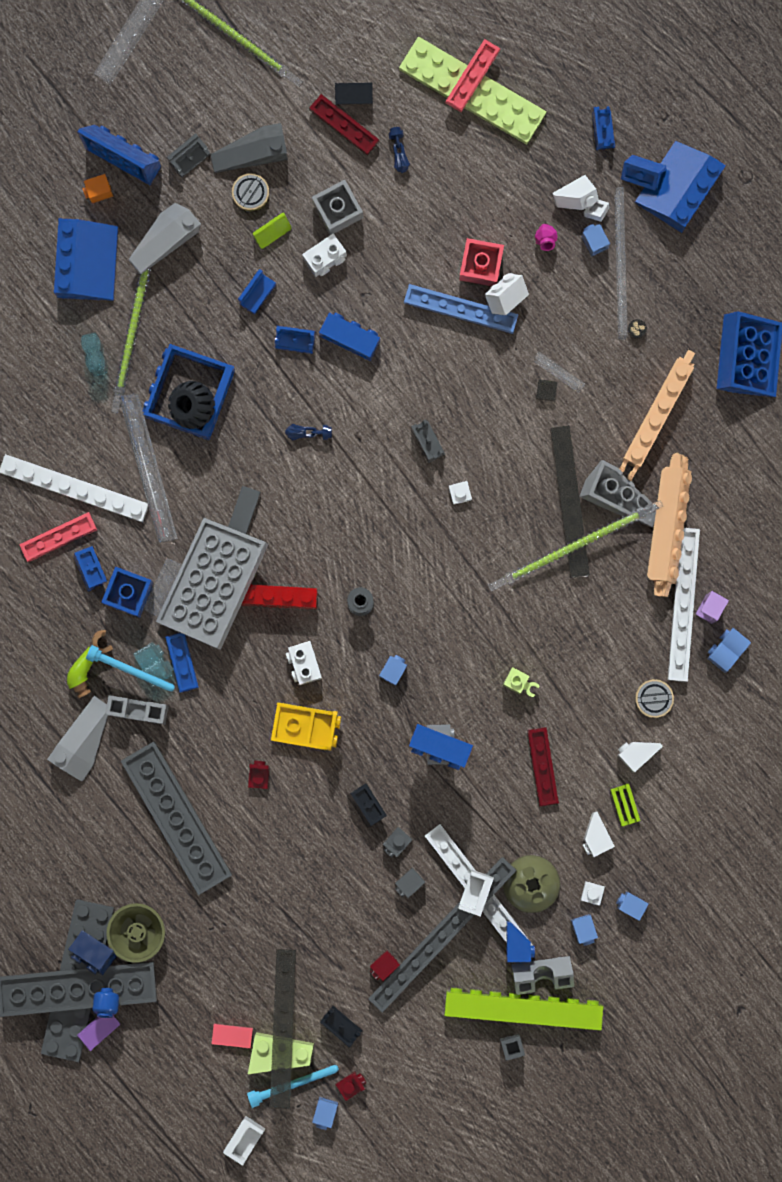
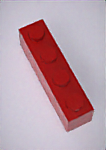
(281, 597)

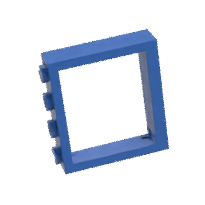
(161, 374)

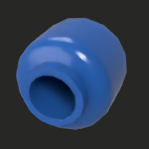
(105, 1003)

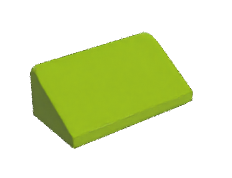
(272, 231)

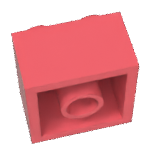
(481, 262)

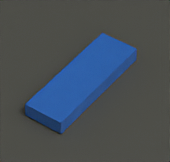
(182, 662)

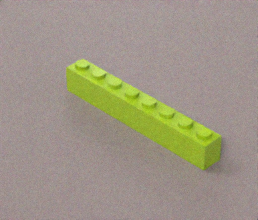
(523, 1010)

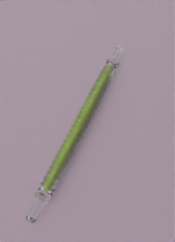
(283, 71)
(119, 390)
(511, 577)

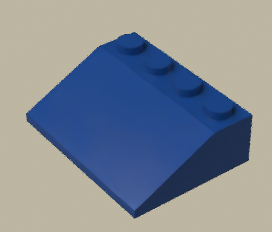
(119, 153)
(681, 186)
(85, 260)
(749, 355)

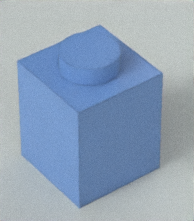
(595, 239)
(393, 670)
(631, 905)
(584, 929)
(325, 1113)

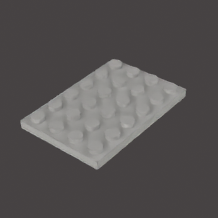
(212, 583)

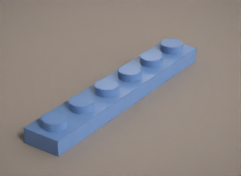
(459, 308)

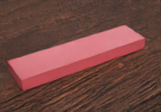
(472, 75)
(58, 537)

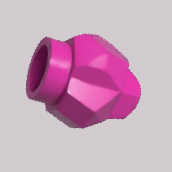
(546, 237)

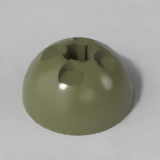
(523, 881)
(125, 937)

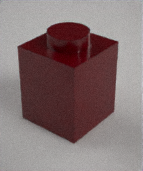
(384, 965)

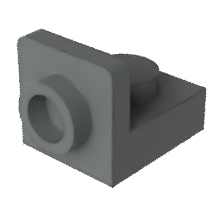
(396, 842)

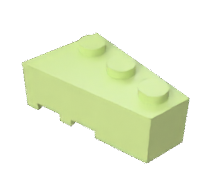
(262, 1053)

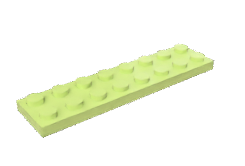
(489, 101)

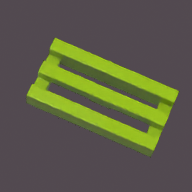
(632, 802)

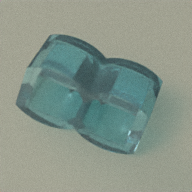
(94, 354)
(152, 662)

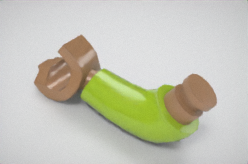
(78, 672)

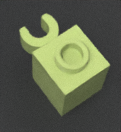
(517, 682)

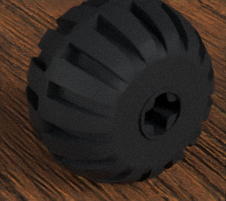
(191, 404)

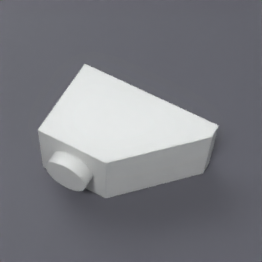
(576, 195)
(637, 753)
(596, 837)

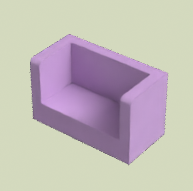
(711, 607)

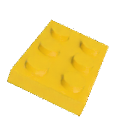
(305, 726)

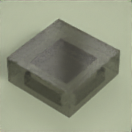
(546, 390)

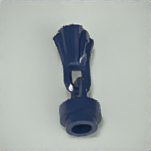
(401, 162)
(295, 432)

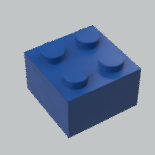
(127, 592)

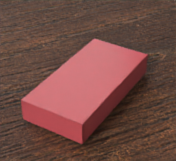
(232, 1035)

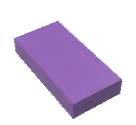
(97, 1031)

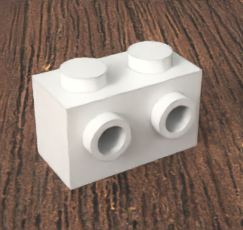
(324, 255)
(506, 294)
(304, 663)

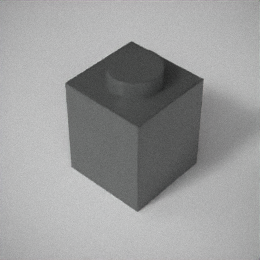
(409, 883)
(512, 1047)

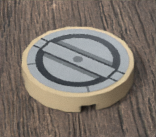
(250, 192)
(654, 698)

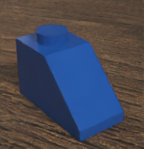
(517, 945)

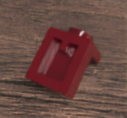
(258, 775)
(351, 1085)

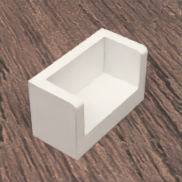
(476, 893)
(244, 1140)

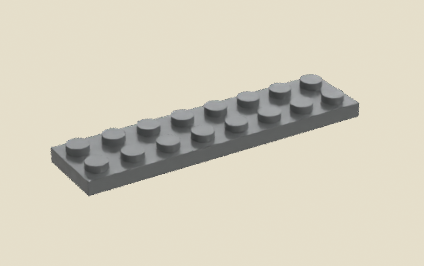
(176, 818)
(75, 988)
(64, 1026)

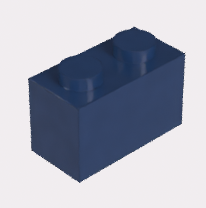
(92, 953)

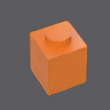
(97, 188)

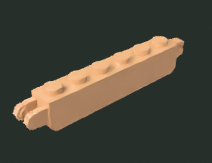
(658, 413)
(669, 525)

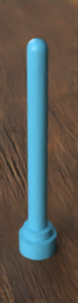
(95, 654)
(257, 1097)

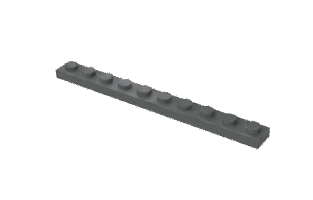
(434, 942)

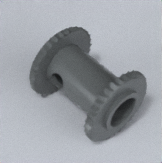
(357, 594)

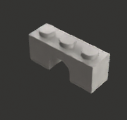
(136, 710)
(528, 973)

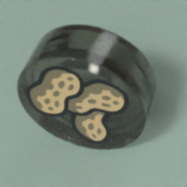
(637, 329)

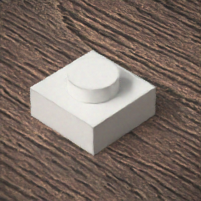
(597, 210)
(460, 492)
(592, 893)

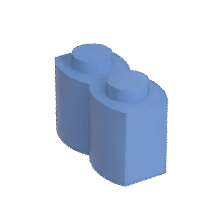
(728, 650)

